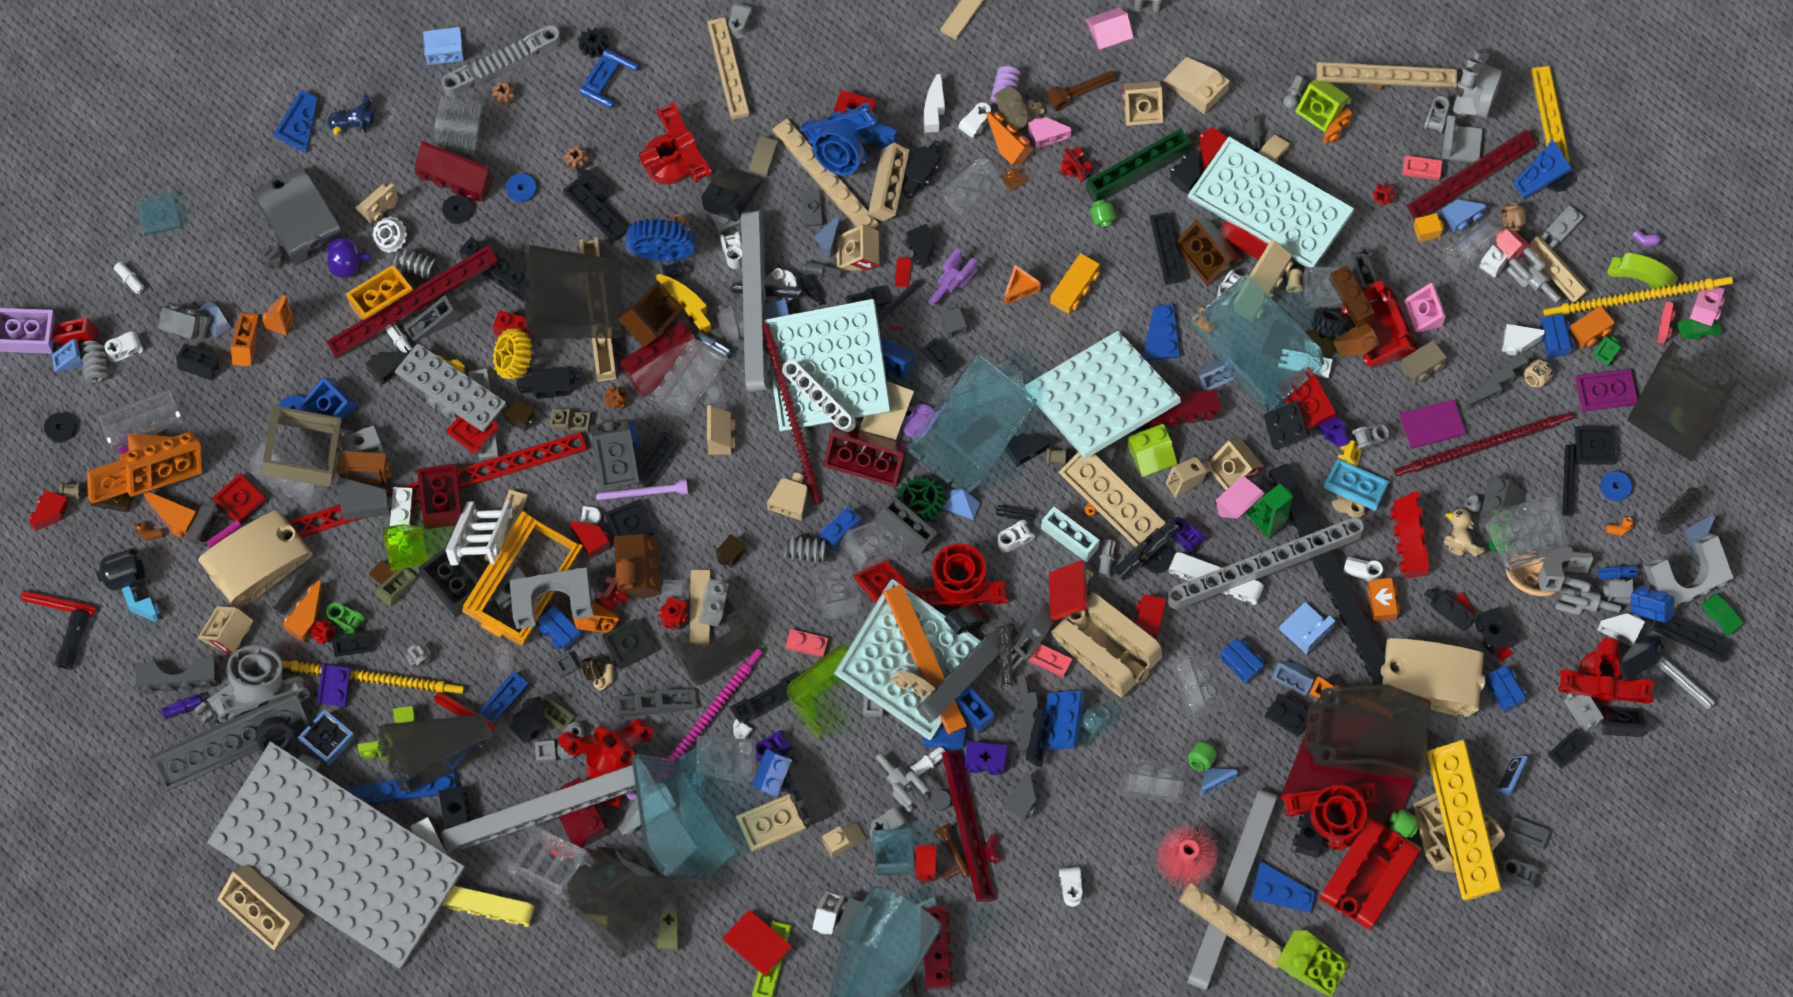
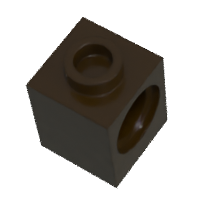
(730, 551)

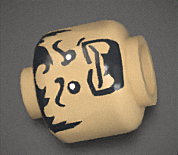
(1538, 373)

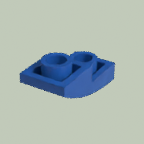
(949, 741)

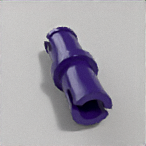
(180, 706)

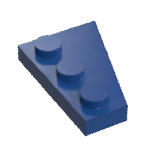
(297, 122)
(1543, 171)
(1162, 335)
(1281, 890)

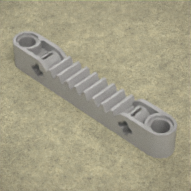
(501, 62)

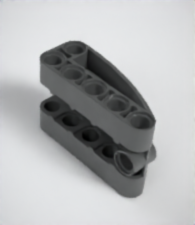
(296, 214)

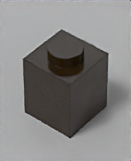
(520, 415)

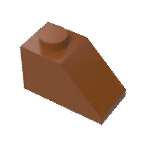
(1356, 341)

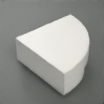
(741, 730)

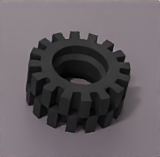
(1329, 321)

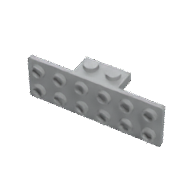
(450, 388)

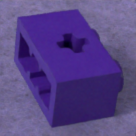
(976, 753)

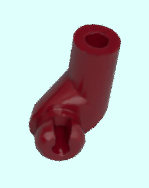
(990, 850)

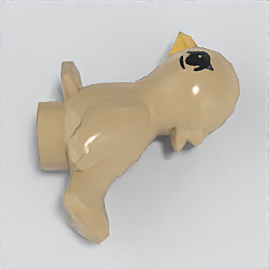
(1460, 539)

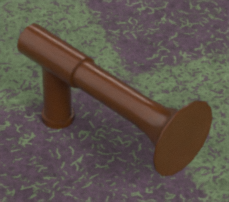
(961, 867)

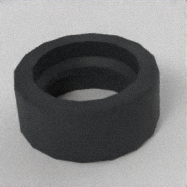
(270, 723)

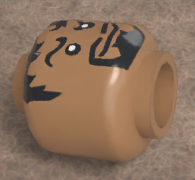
(1513, 216)

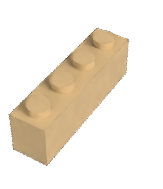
(888, 182)

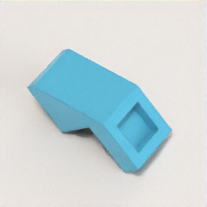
(143, 608)

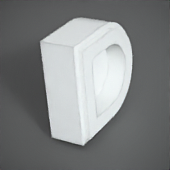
(591, 515)

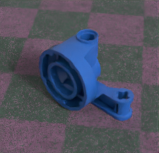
(836, 139)

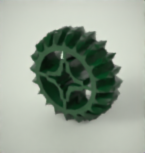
(927, 488)

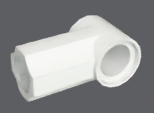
(1361, 569)

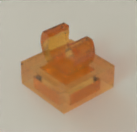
(1012, 179)

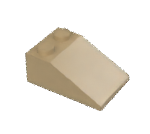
(1197, 84)

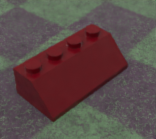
(453, 172)
(651, 363)
(865, 456)

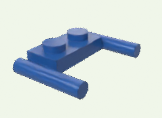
(601, 76)

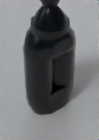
(811, 288)

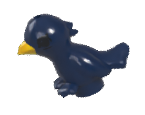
(357, 117)

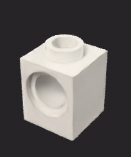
(1493, 261)

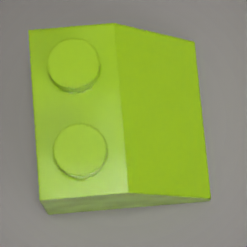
(1152, 450)

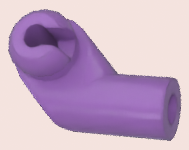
(1647, 240)

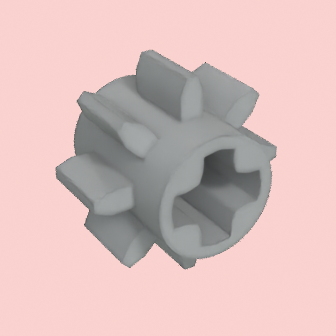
(418, 655)

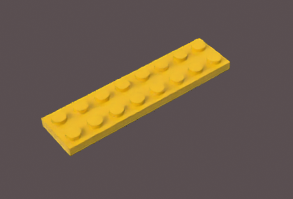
(1464, 820)

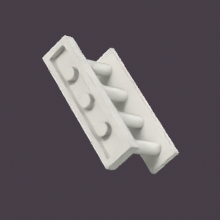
(467, 525)

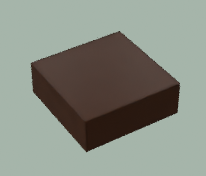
(381, 572)

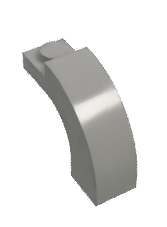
(1560, 561)

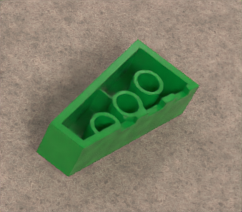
(1271, 510)

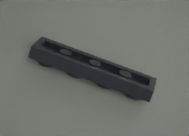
(594, 210)
(1166, 248)
(1693, 638)

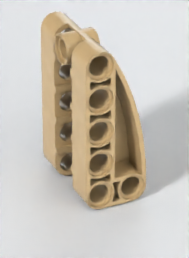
(255, 558)
(1108, 645)
(1437, 672)

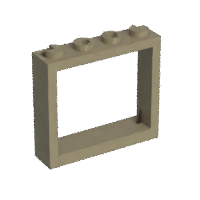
(306, 421)

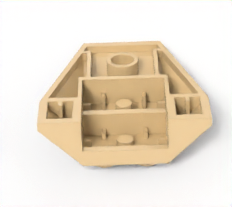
(1435, 837)

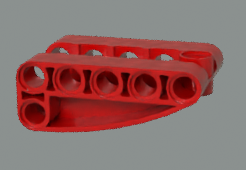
(1370, 873)

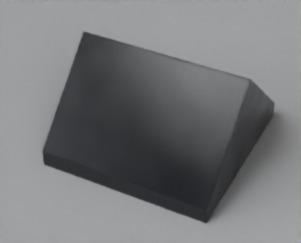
(1623, 721)

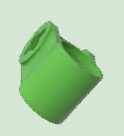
(347, 620)

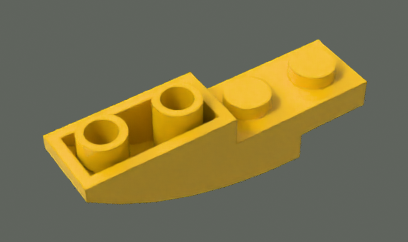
(689, 301)

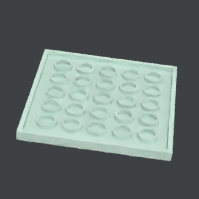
(841, 353)
(1102, 394)
(882, 651)

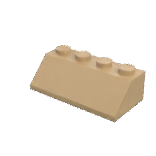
(1271, 267)
(260, 906)

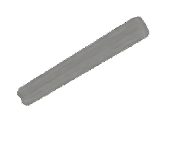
(1686, 683)

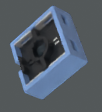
(326, 738)

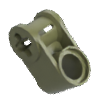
(668, 933)

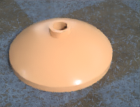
(1527, 580)

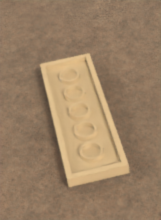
(1111, 498)

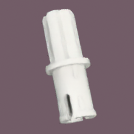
(129, 277)
(399, 339)
(927, 761)

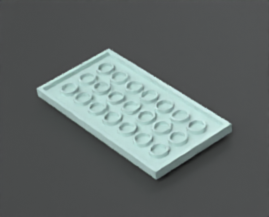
(1270, 202)

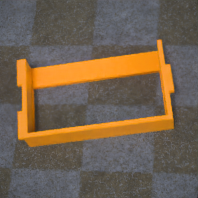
(495, 572)

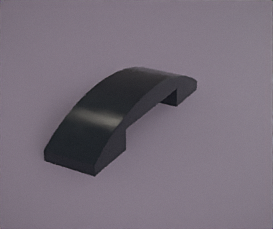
(763, 702)

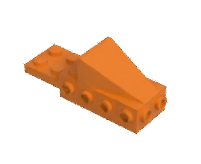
(147, 466)

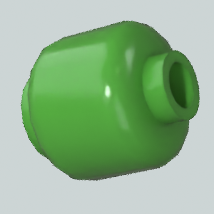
(1102, 213)
(1202, 756)
(1403, 823)

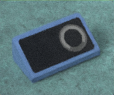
(1511, 775)

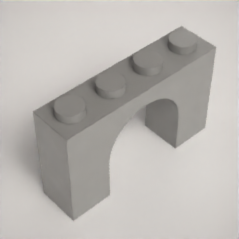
(1713, 571)
(528, 590)

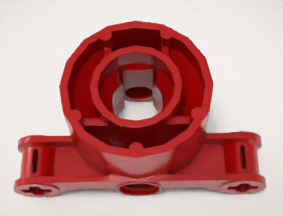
(686, 157)
(964, 592)
(1605, 689)
(607, 749)
(1349, 799)

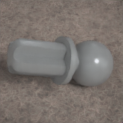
(1291, 100)

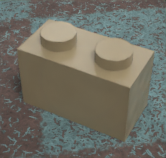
(1012, 107)
(1423, 362)

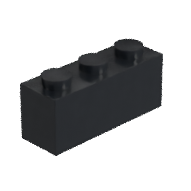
(806, 793)

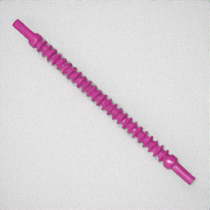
(745, 669)

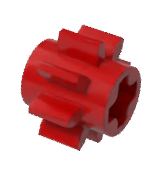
(1389, 194)
(322, 631)

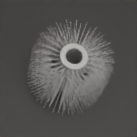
(457, 126)

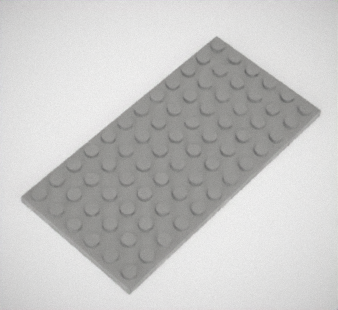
(336, 855)

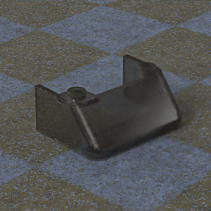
(720, 654)

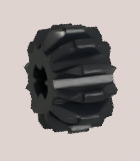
(586, 45)

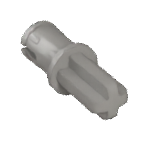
(1107, 558)

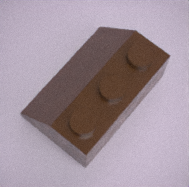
(1207, 251)
(644, 552)

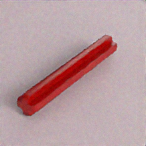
(56, 603)
(458, 708)

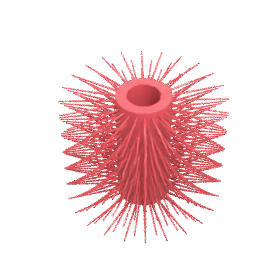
(1186, 856)

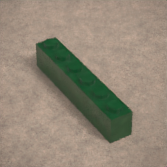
(1138, 166)

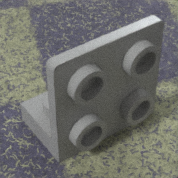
(1461, 142)

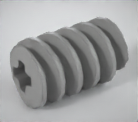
(414, 264)
(93, 362)
(805, 549)

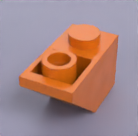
(602, 621)

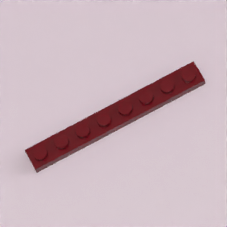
(1471, 175)
(968, 826)

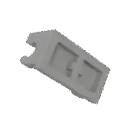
(1584, 711)

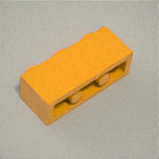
(1075, 284)

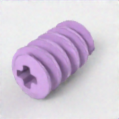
(1005, 76)

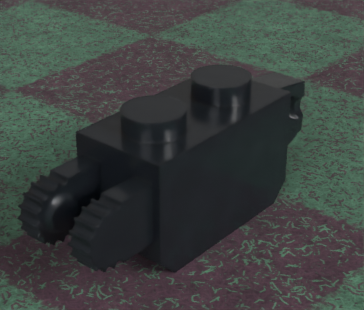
(922, 167)
(550, 383)

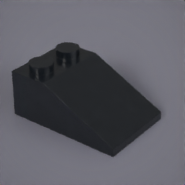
(730, 194)

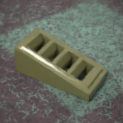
(390, 596)
(550, 703)

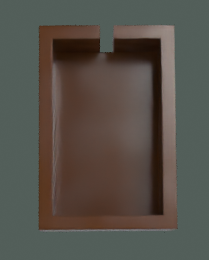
(647, 319)

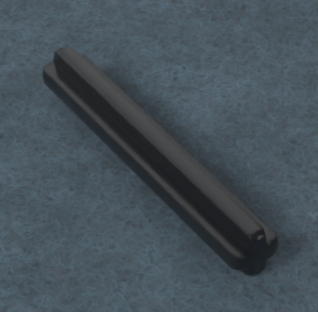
(773, 291)
(1568, 483)

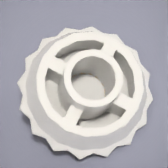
(389, 234)

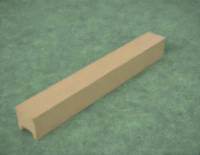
(601, 346)

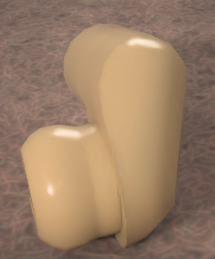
(606, 680)

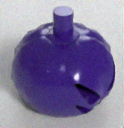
(345, 257)

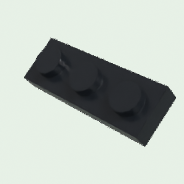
(657, 458)

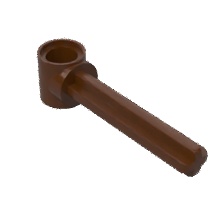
(1061, 97)

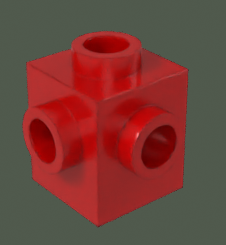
(673, 613)

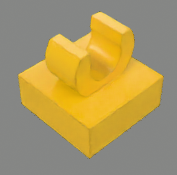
(1351, 453)

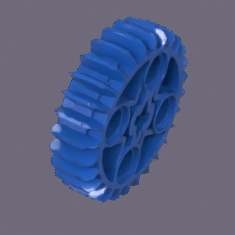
(660, 240)

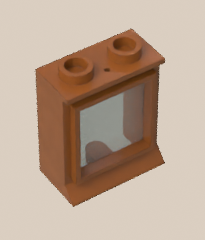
(364, 467)

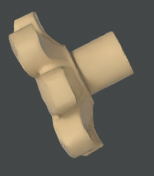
(1034, 109)

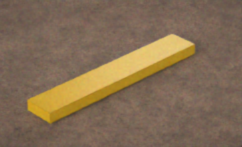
(1549, 108)

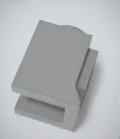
(1618, 591)

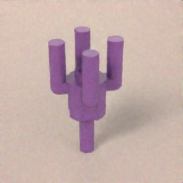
(954, 276)

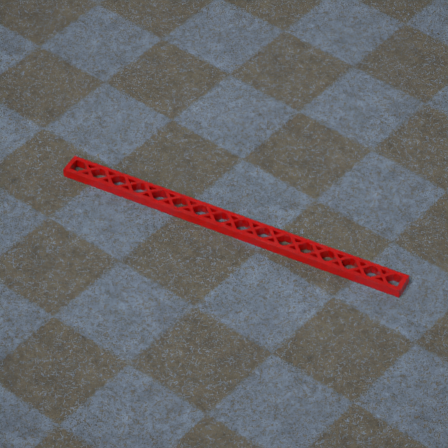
(461, 484)

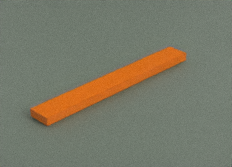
(921, 651)

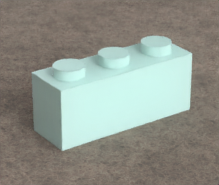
(1070, 534)

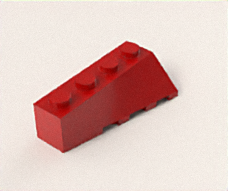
(1410, 536)

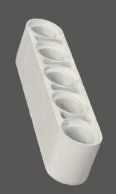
(826, 400)
(1191, 568)

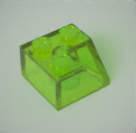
(405, 546)

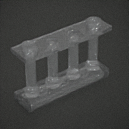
(550, 843)

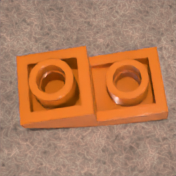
(1334, 129)

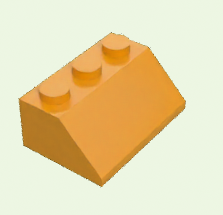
(378, 292)

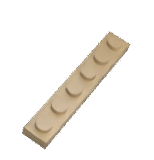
(728, 68)
(1231, 925)

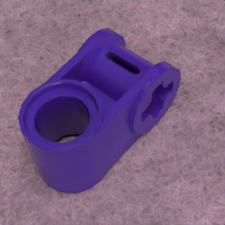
(1335, 432)
(1188, 536)
(775, 742)

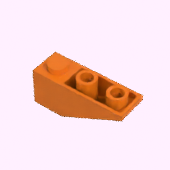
(1009, 142)
(306, 613)

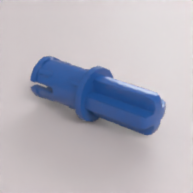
(1617, 572)

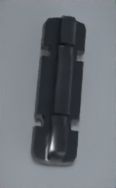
(1014, 513)

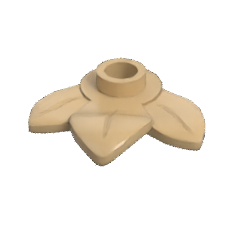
(1345, 505)

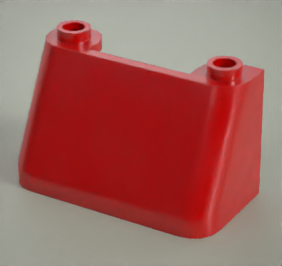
(1389, 326)

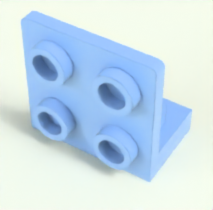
(443, 46)
(1306, 627)

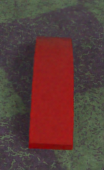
(1243, 239)

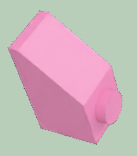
(1047, 131)

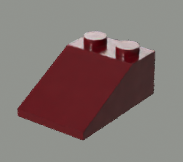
(439, 496)

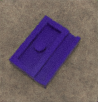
(333, 685)

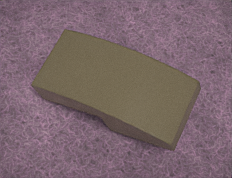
(763, 155)
(570, 421)

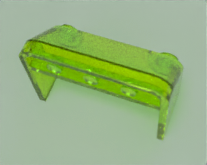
(811, 684)

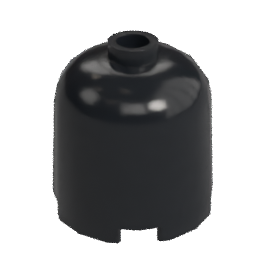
(121, 570)

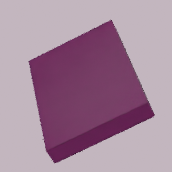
(1606, 390)
(1432, 424)

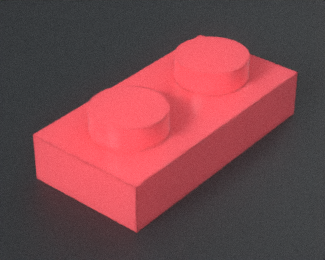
(1422, 167)
(1667, 316)
(806, 643)
(1050, 660)

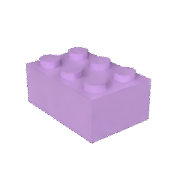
(26, 330)

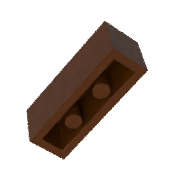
(1351, 296)

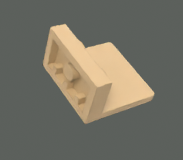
(378, 203)

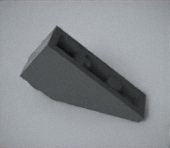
(435, 318)

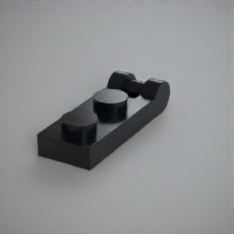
(1039, 737)

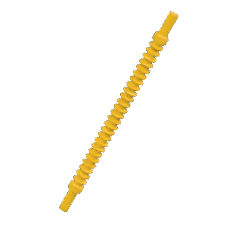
(1708, 283)
(440, 686)

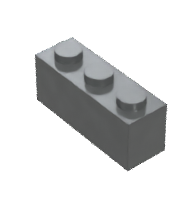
(906, 525)

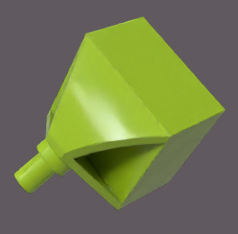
(1322, 104)

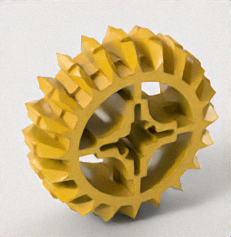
(512, 354)

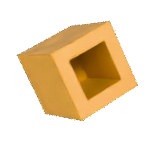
(1428, 227)

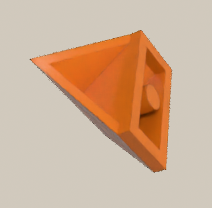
(1020, 286)

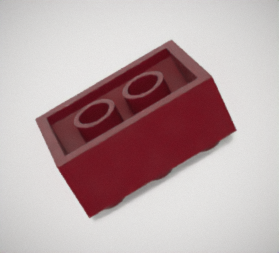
(583, 824)

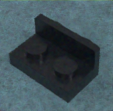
(1288, 714)

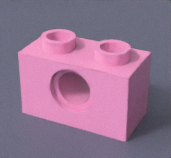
(1707, 305)

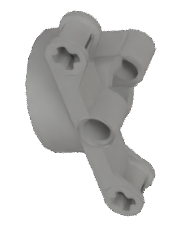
(1480, 86)
(256, 681)

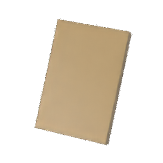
(889, 424)
(770, 823)

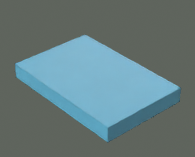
(1356, 484)

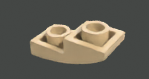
(1274, 148)
(906, 680)

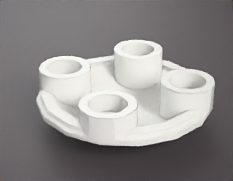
(780, 278)

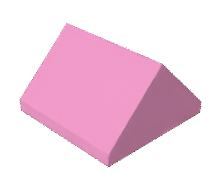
(1110, 28)
(1425, 309)
(1238, 498)

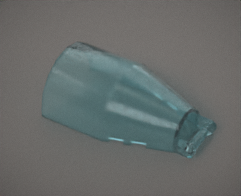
(883, 946)

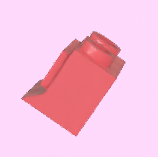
(1512, 244)

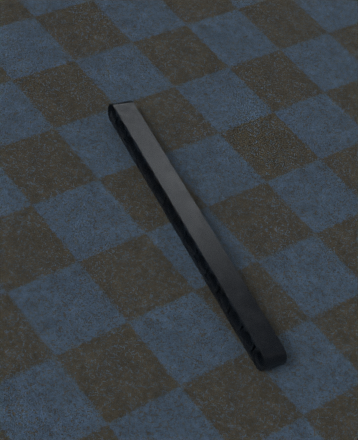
(1333, 578)

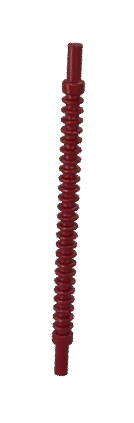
(772, 346)
(1416, 465)

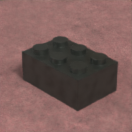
(449, 582)

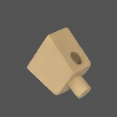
(1187, 476)
(789, 497)

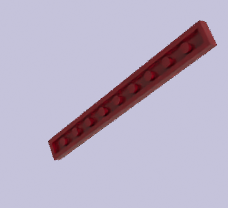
(412, 301)

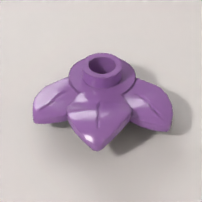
(917, 417)

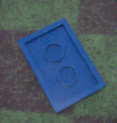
(877, 134)
(1066, 713)

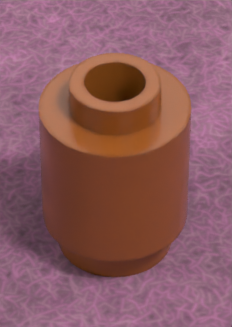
(625, 574)

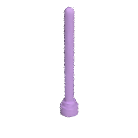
(678, 487)

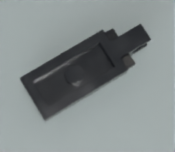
(1450, 609)

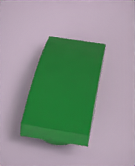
(1694, 330)
(1720, 611)

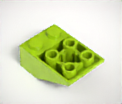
(1312, 962)

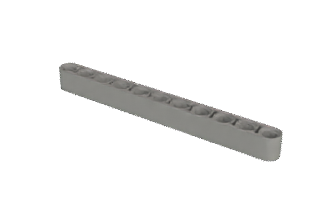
(754, 300)
(1259, 569)
(539, 810)
(1233, 886)

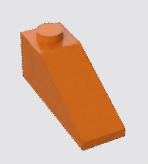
(279, 316)
(244, 339)
(173, 515)

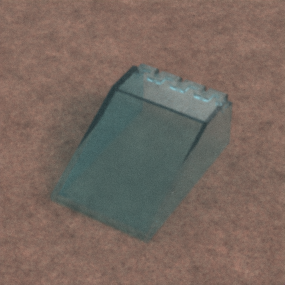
(1258, 343)
(971, 425)
(677, 822)

